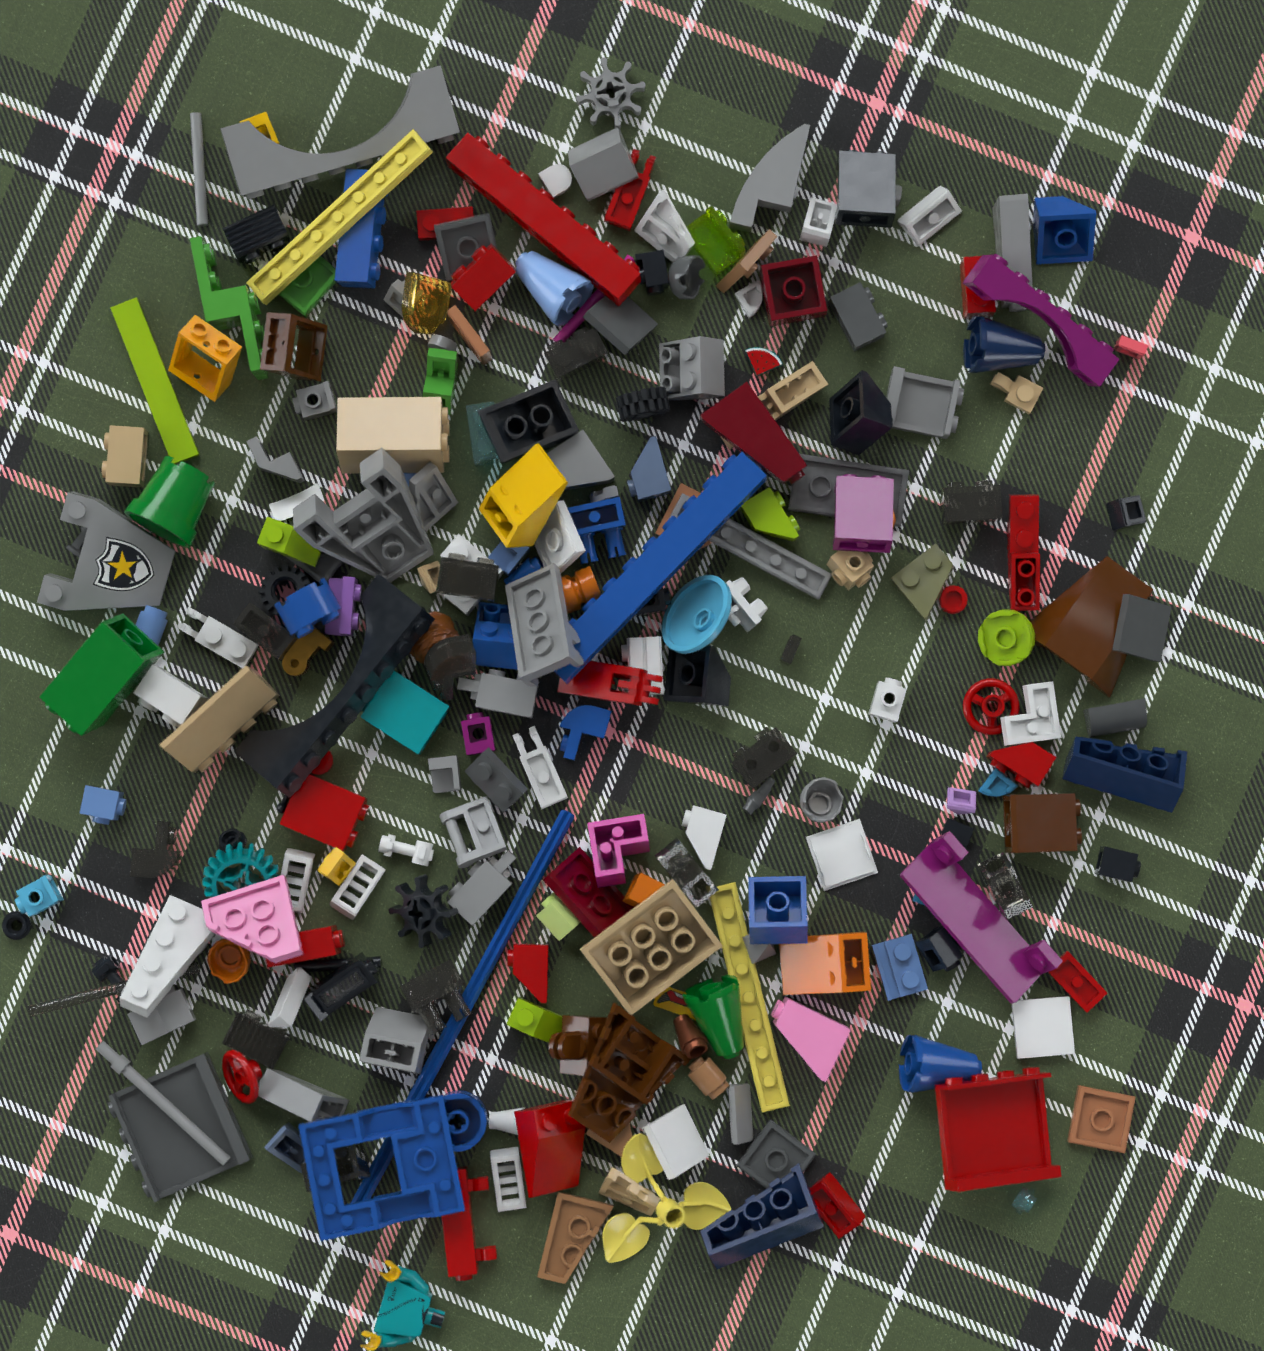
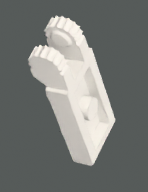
(221, 639)
(541, 771)

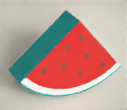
(762, 360)

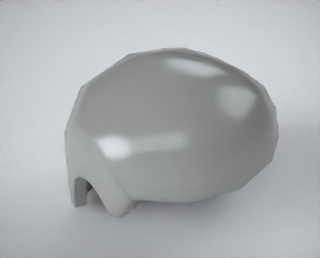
(821, 800)

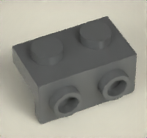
(496, 780)

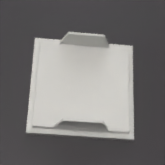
(841, 854)

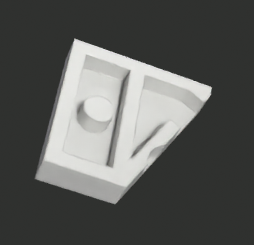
(665, 228)

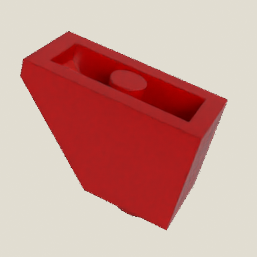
(531, 967)

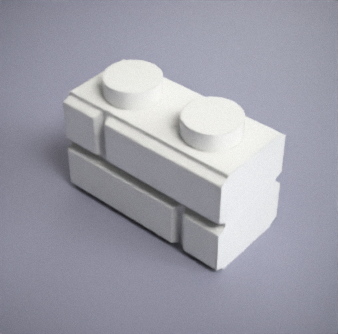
(646, 655)

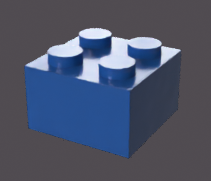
(778, 910)

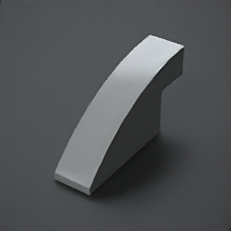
(772, 180)

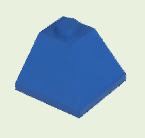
(1063, 230)

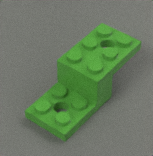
(229, 306)

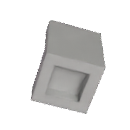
(445, 774)

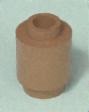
(708, 1077)

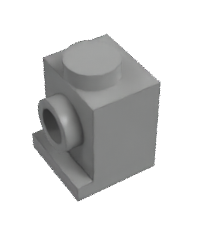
(326, 402)

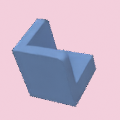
(508, 558)

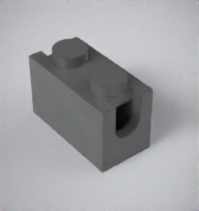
(857, 316)

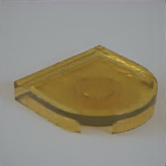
(425, 302)

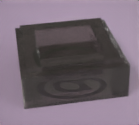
(790, 649)

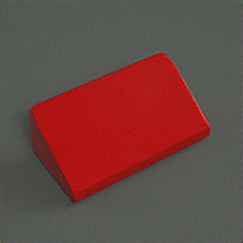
(836, 1206)

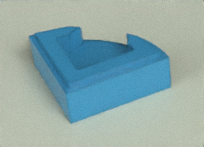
(997, 784)

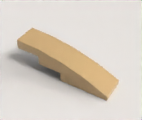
(791, 392)

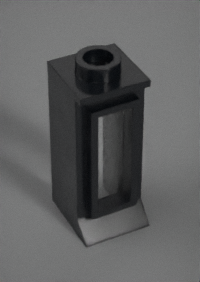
(342, 985)

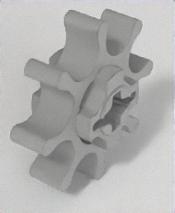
(601, 99)

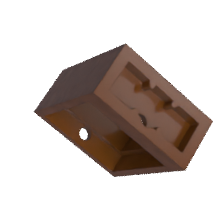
(279, 345)

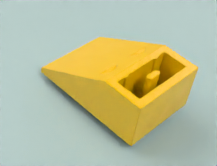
(523, 498)

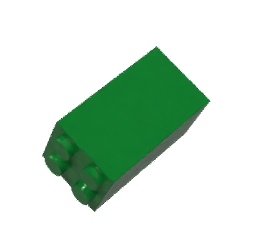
(101, 674)

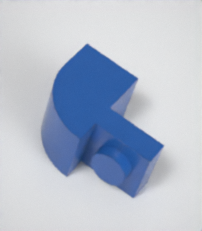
(583, 720)

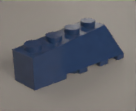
(1127, 772)
(764, 1221)

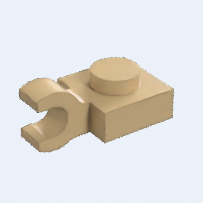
(1020, 393)

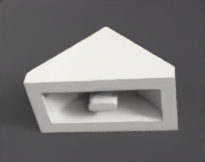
(818, 222)

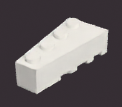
(171, 948)

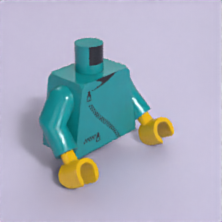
(402, 1309)

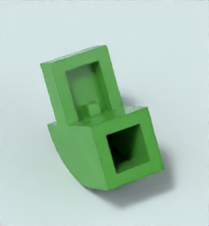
(441, 375)

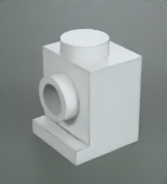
(880, 708)

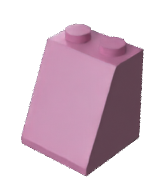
(811, 1034)

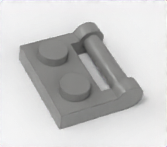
(482, 828)

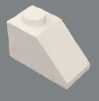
(704, 832)

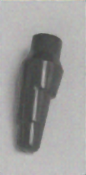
(756, 799)

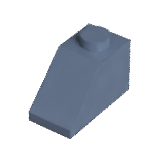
(649, 474)

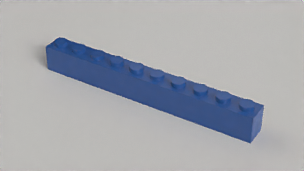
(663, 557)

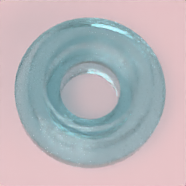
(1024, 1200)

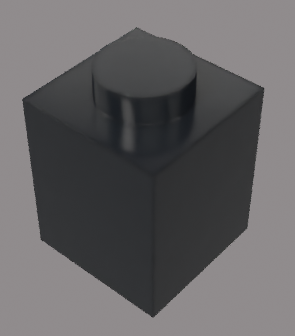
(1117, 864)

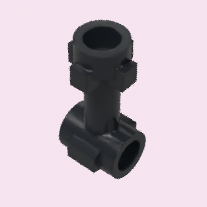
(106, 969)

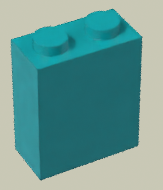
(405, 712)

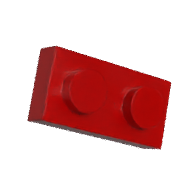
(428, 218)
(1078, 982)

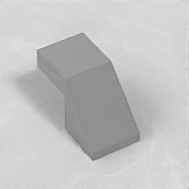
(283, 466)

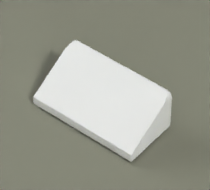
(929, 215)
(290, 999)

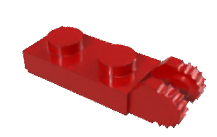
(629, 197)

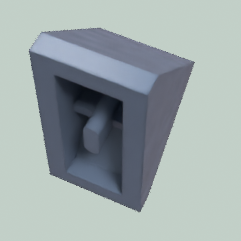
(287, 1146)

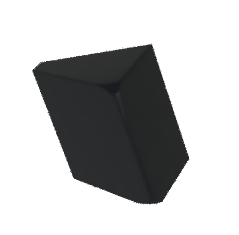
(1126, 512)

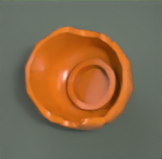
(228, 961)

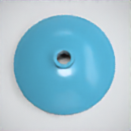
(696, 614)

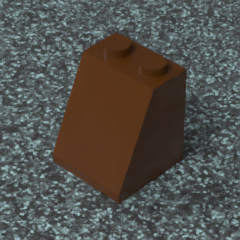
(1041, 823)

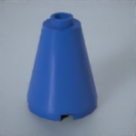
(931, 1062)

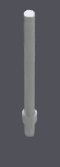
(122, 1065)

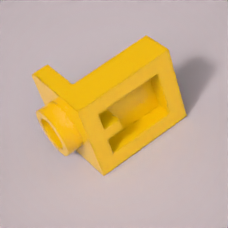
(336, 866)

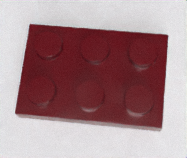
(577, 888)

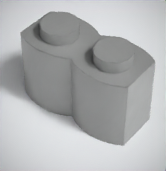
(169, 1015)

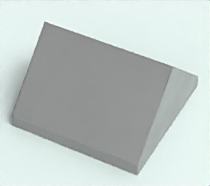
(602, 164)

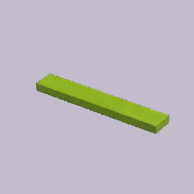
(155, 381)

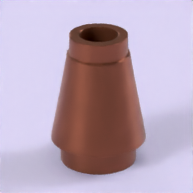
(690, 1038)

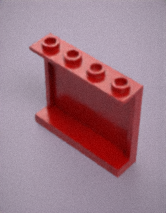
(994, 1130)

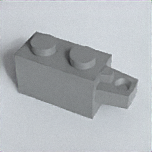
(500, 693)
(483, 888)

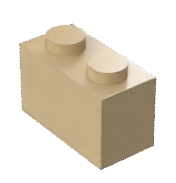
(125, 456)

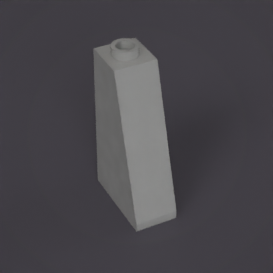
(1013, 237)

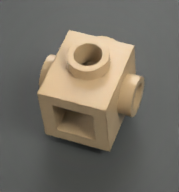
(851, 568)

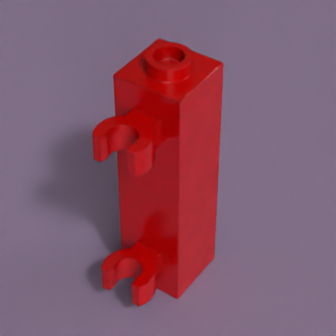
(459, 1233)

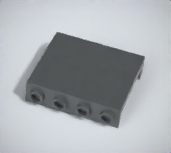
(160, 1146)

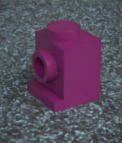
(477, 746)

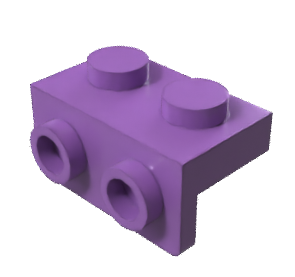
(347, 593)

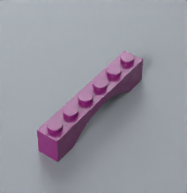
(1084, 354)

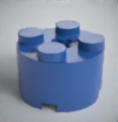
(308, 608)
(475, 1114)

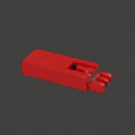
(597, 679)

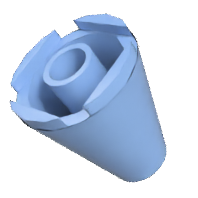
(553, 286)

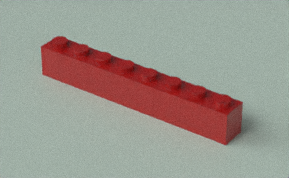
(543, 218)

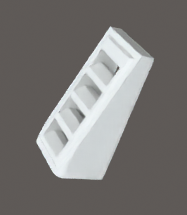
(302, 857)
(344, 908)
(506, 1155)

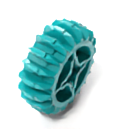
(230, 876)

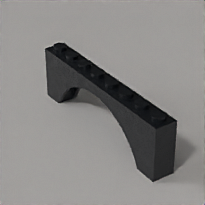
(291, 753)

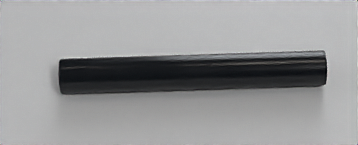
(328, 965)

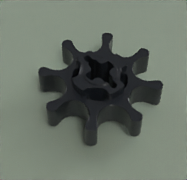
(423, 911)

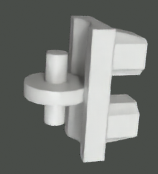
(741, 611)

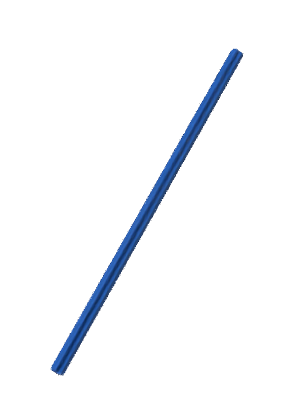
(473, 990)

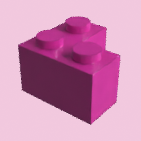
(611, 841)

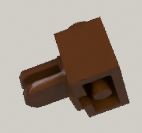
(576, 1042)

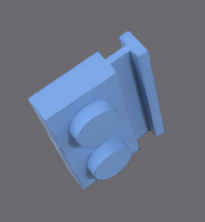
(899, 967)

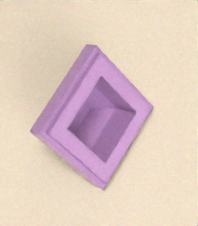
(961, 801)

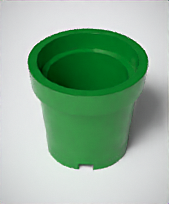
(172, 502)

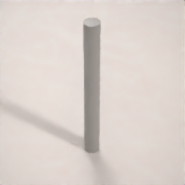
(199, 169)

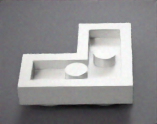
(1041, 718)

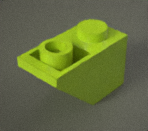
(767, 516)

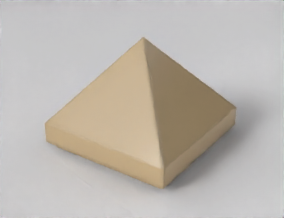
(429, 576)

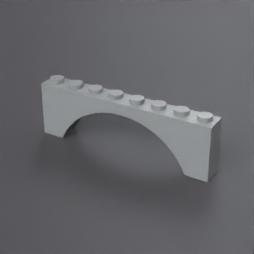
(264, 164)

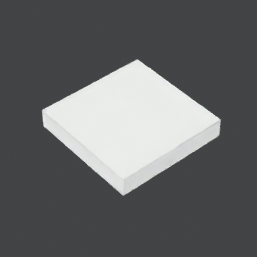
(559, 539)
(1043, 1027)
(676, 1141)

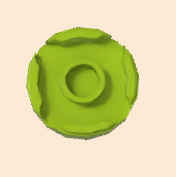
(1006, 637)

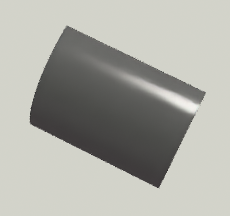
(1116, 718)

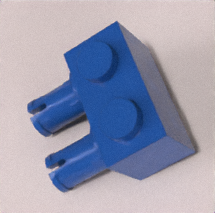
(602, 517)

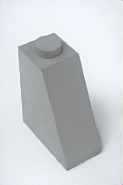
(580, 463)
(300, 1096)

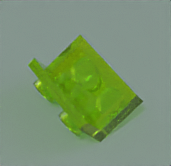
(715, 241)

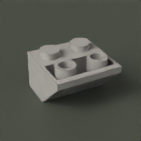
(692, 368)
(395, 1041)

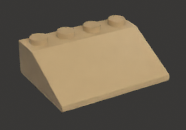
(220, 720)
(651, 947)

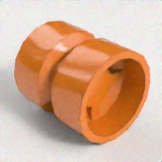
(579, 589)

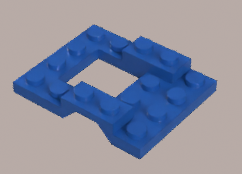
(422, 1159)

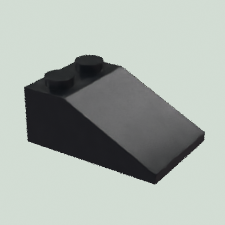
(527, 420)

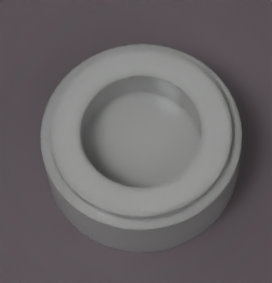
(441, 342)

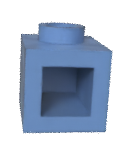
(102, 804)

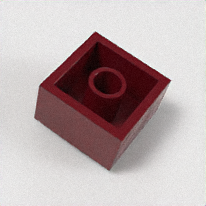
(793, 290)

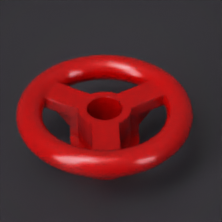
(971, 696)
(245, 1073)

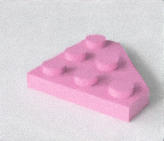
(257, 919)

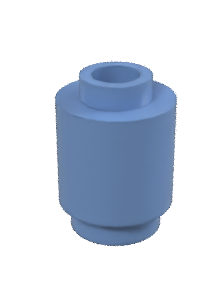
(152, 623)

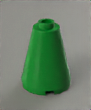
(718, 1013)

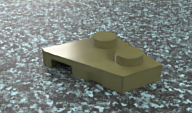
(924, 579)

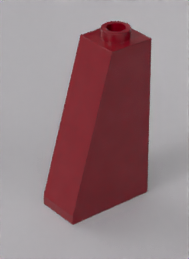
(752, 430)

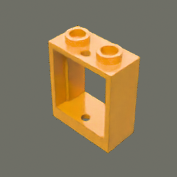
(187, 363)

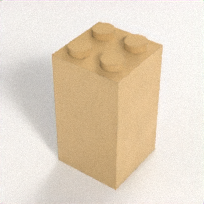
(405, 427)

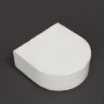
(556, 179)

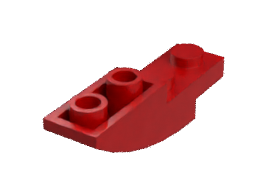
(1023, 552)

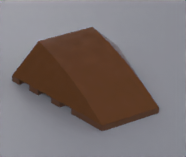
(1084, 623)
(622, 1074)

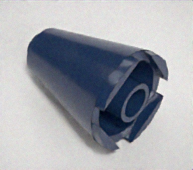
(999, 346)

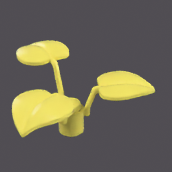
(701, 1204)

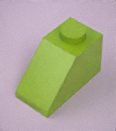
(286, 541)
(534, 1020)

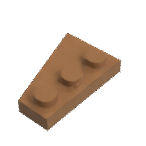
(570, 1232)

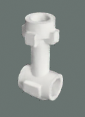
(421, 852)

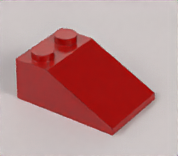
(550, 1147)

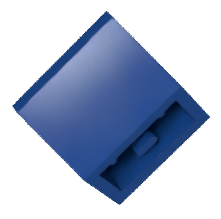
(494, 637)

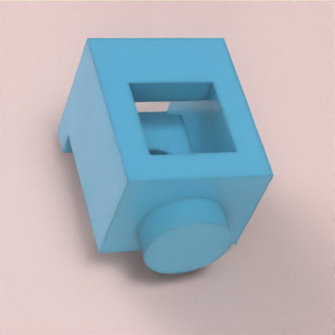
(48, 894)

